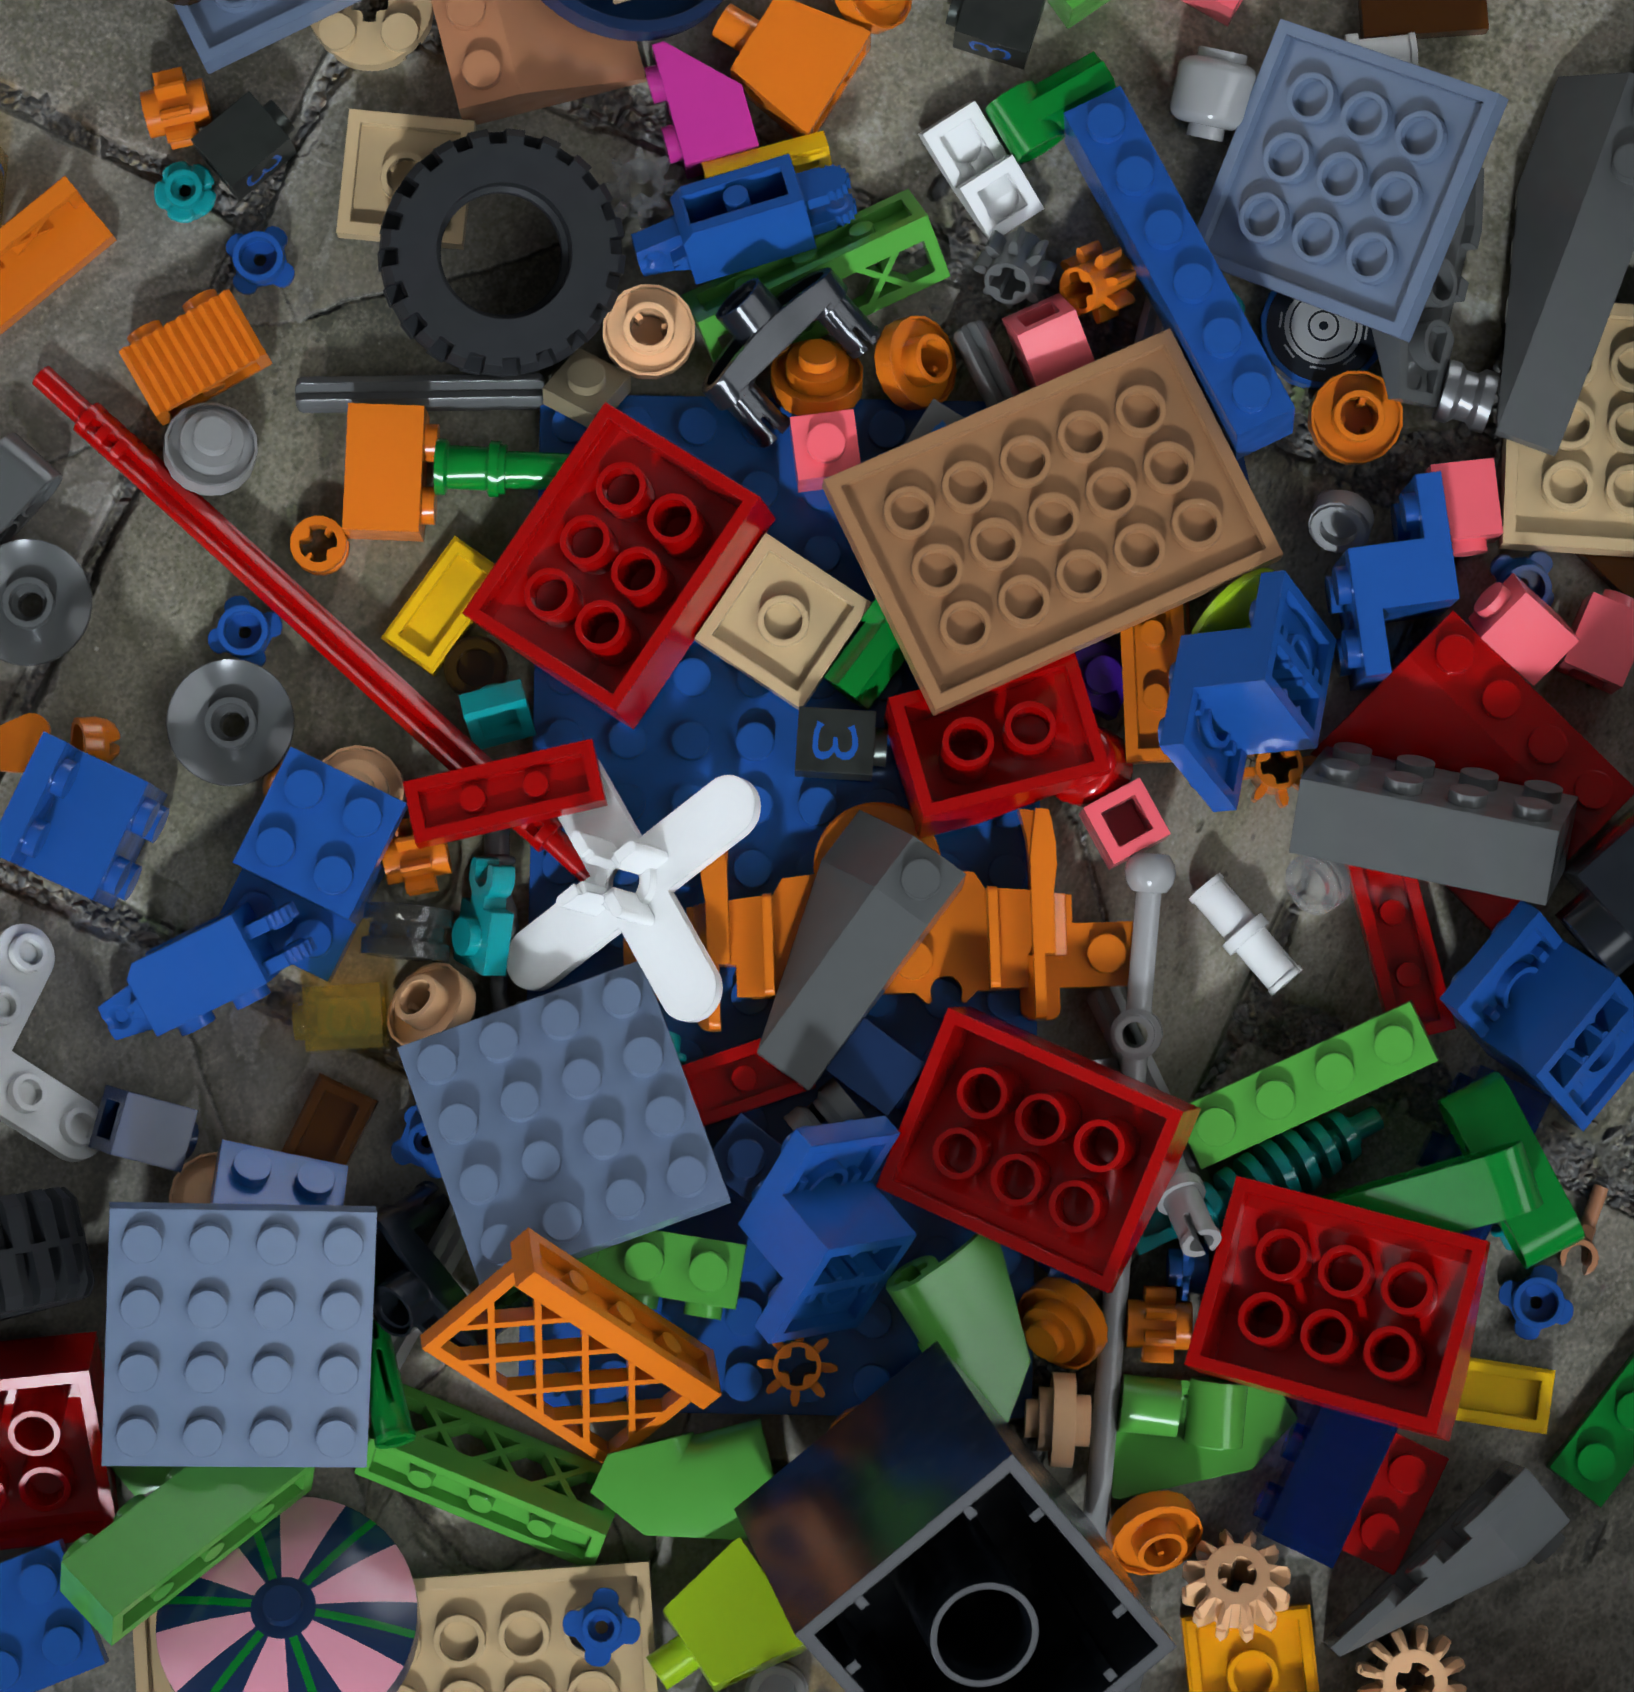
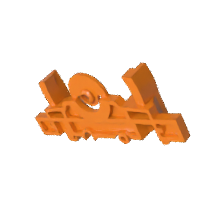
(981, 941)

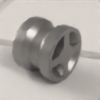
(1467, 396)

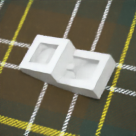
(980, 170)

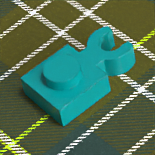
(484, 925)

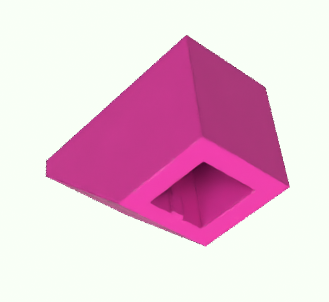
(704, 109)

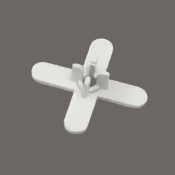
(652, 917)
(28, 1096)

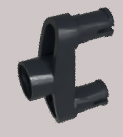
(767, 326)
(413, 1281)

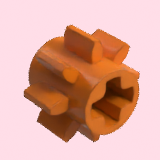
(176, 107)
(1098, 281)
(1267, 782)
(415, 866)
(1158, 1324)
(782, 1377)

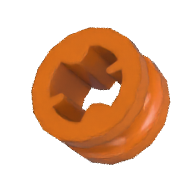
(303, 535)

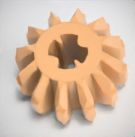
(1257, 1597)
(1400, 1659)

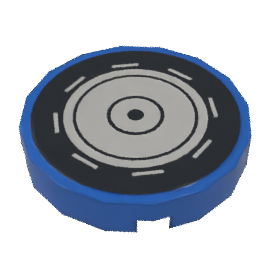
(1311, 343)

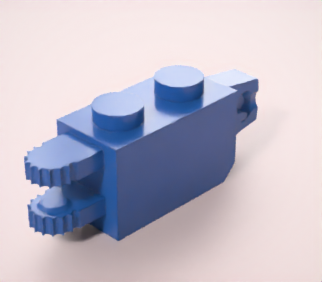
(745, 219)
(203, 970)

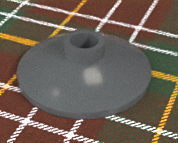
(52, 573)
(204, 703)

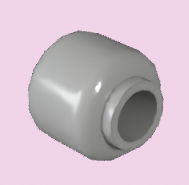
(1212, 92)

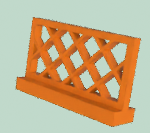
(607, 1324)

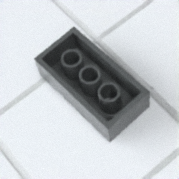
(1434, 822)

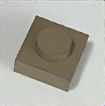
(584, 386)

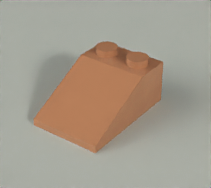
(526, 58)

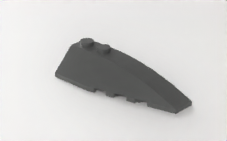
(1566, 254)

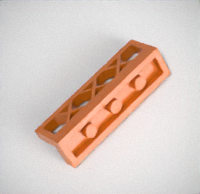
(46, 248)
(1146, 661)

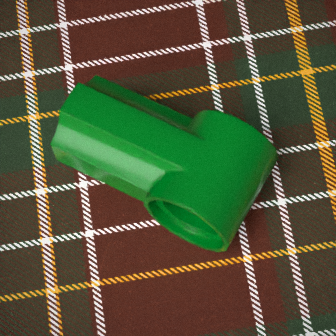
(1032, 114)
(867, 661)

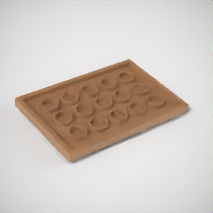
(1051, 521)

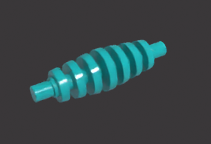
(1294, 1158)

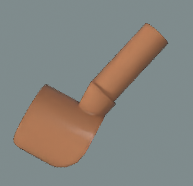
(1588, 1222)

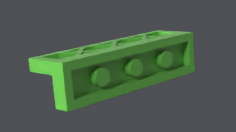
(869, 239)
(486, 1485)

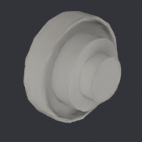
(210, 449)

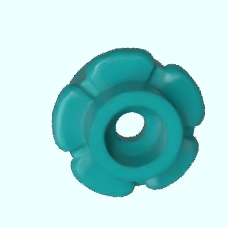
(185, 208)

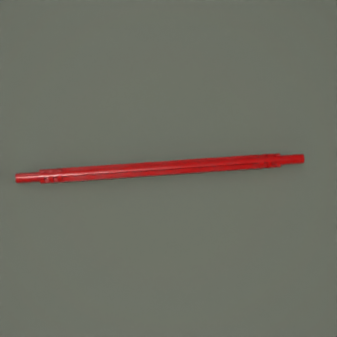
(287, 599)

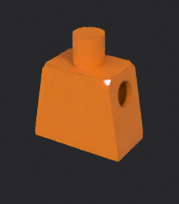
(793, 60)

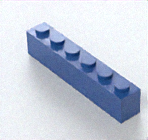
(1178, 271)

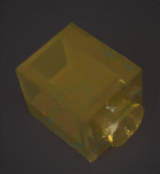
(342, 1018)

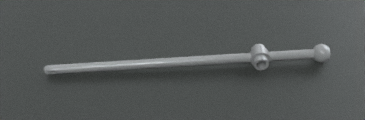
(1148, 876)

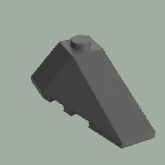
(1418, 369)
(859, 928)
(1480, 1542)

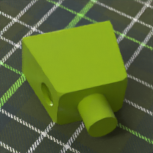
(725, 1624)

